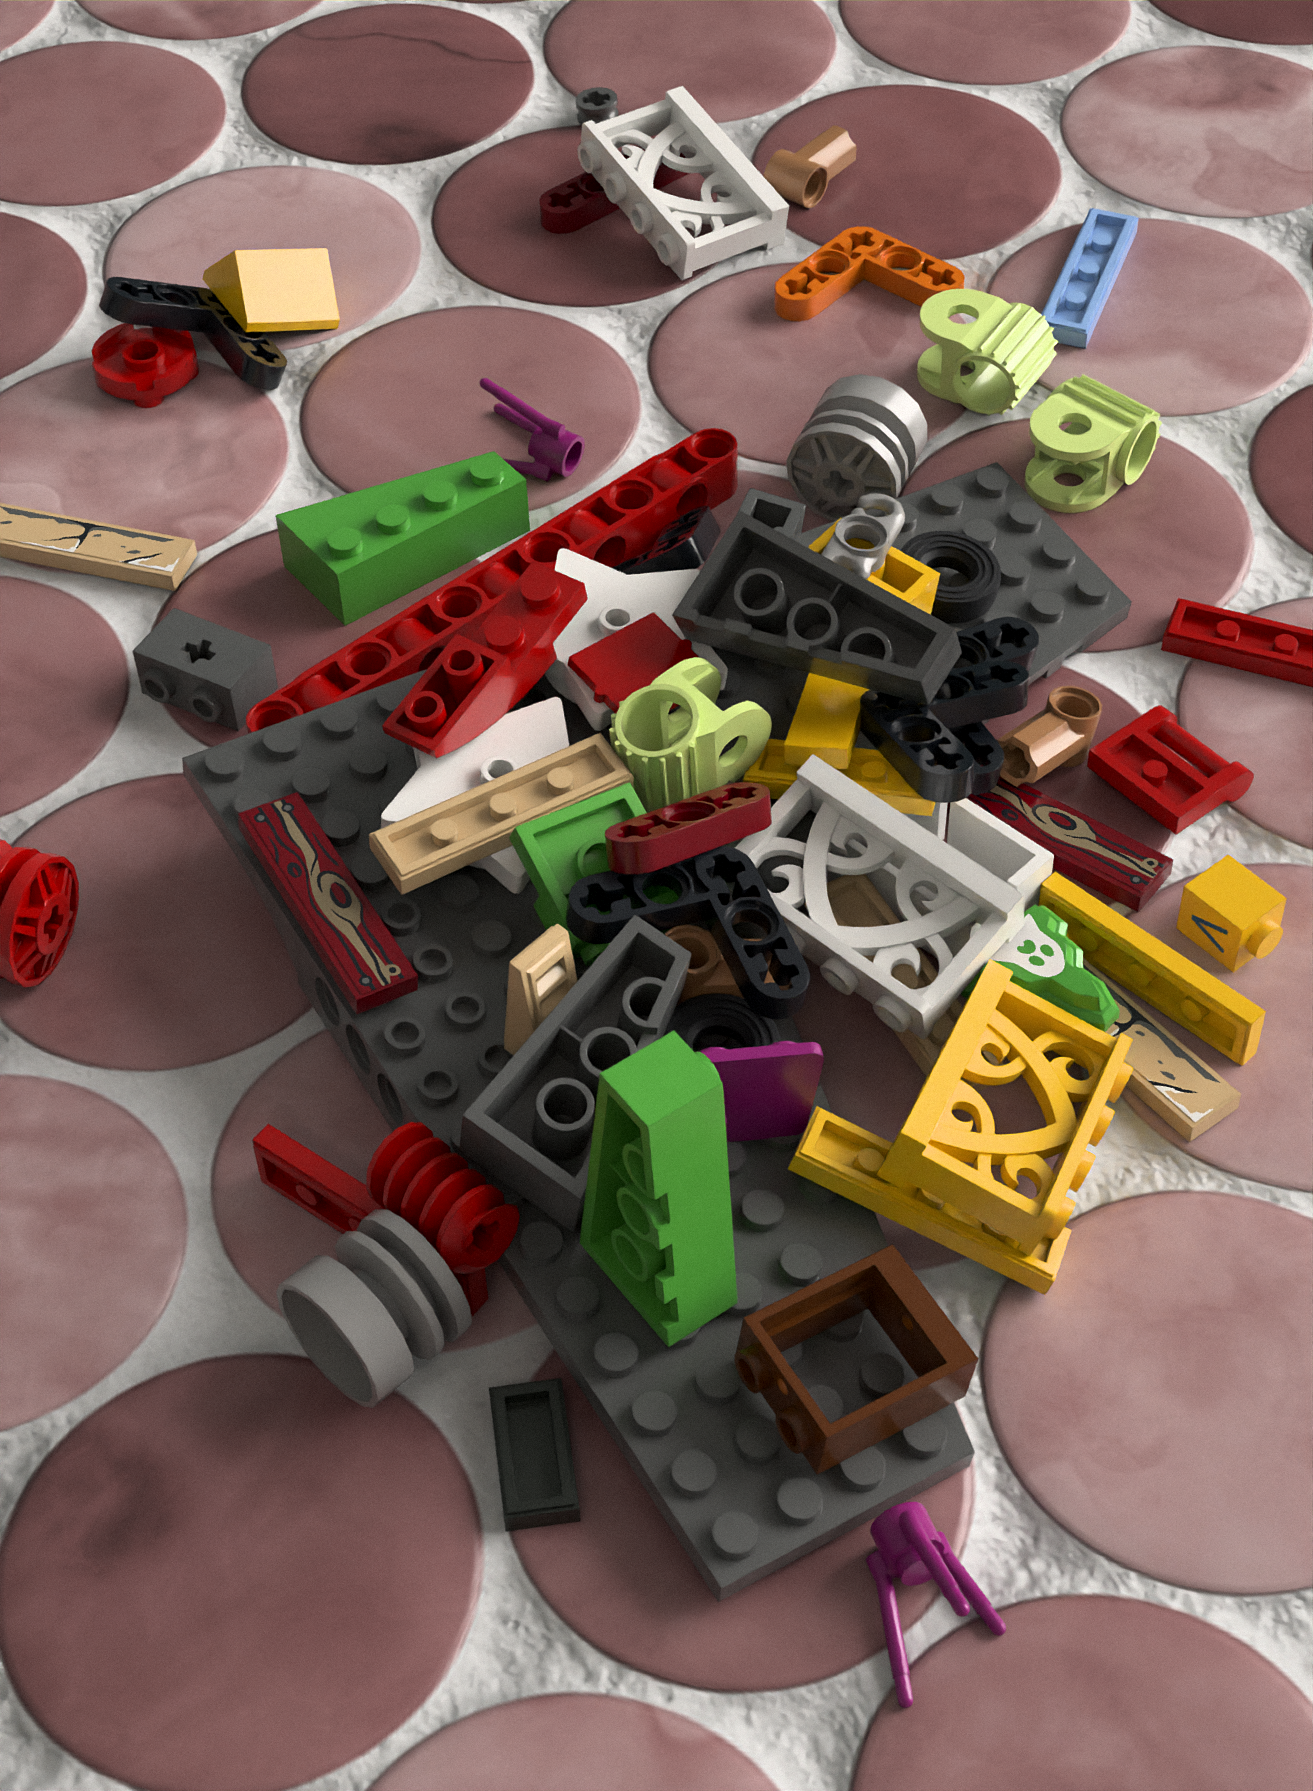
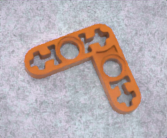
(858, 256)

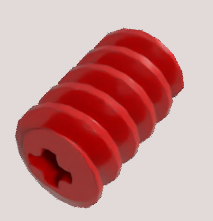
(441, 1198)

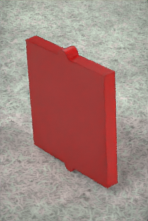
(630, 659)

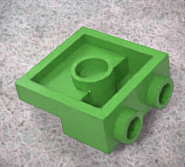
(572, 846)

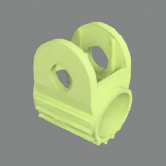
(1003, 347)
(1103, 445)
(680, 751)

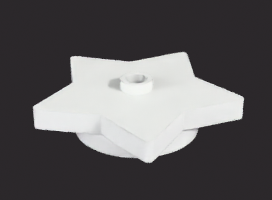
(611, 605)
(503, 747)

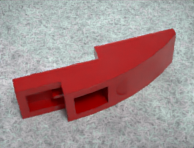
(493, 670)

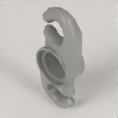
(877, 530)

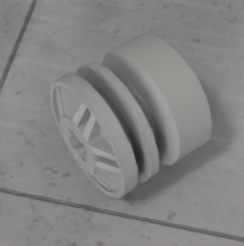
(856, 444)
(374, 1307)

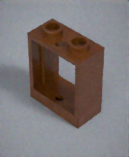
(907, 1316)

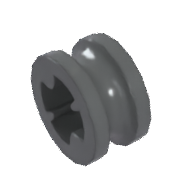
(596, 105)

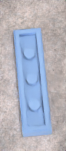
(1089, 276)

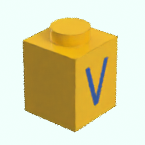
(1231, 913)

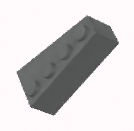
(810, 614)
(540, 1109)

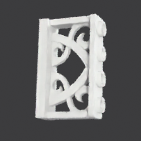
(682, 125)
(961, 885)

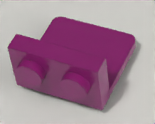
(767, 1088)

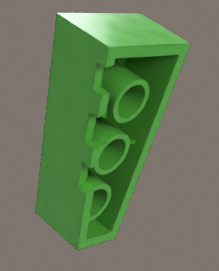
(402, 533)
(662, 1188)

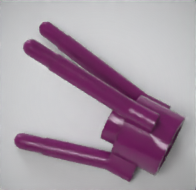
(550, 442)
(917, 1553)

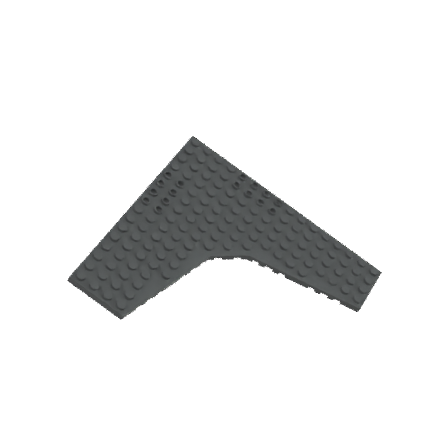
(678, 1410)

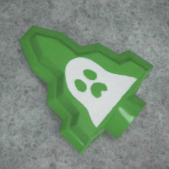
(1053, 969)

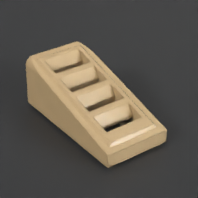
(536, 984)

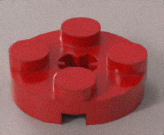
(144, 363)

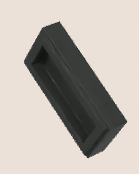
(534, 1455)

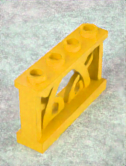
(935, 1144)

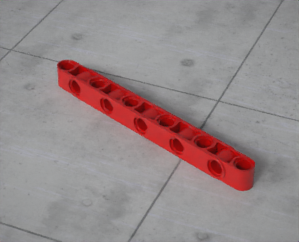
(604, 527)

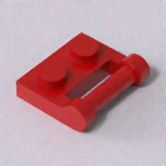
(1159, 779)

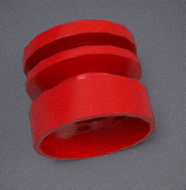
(35, 912)

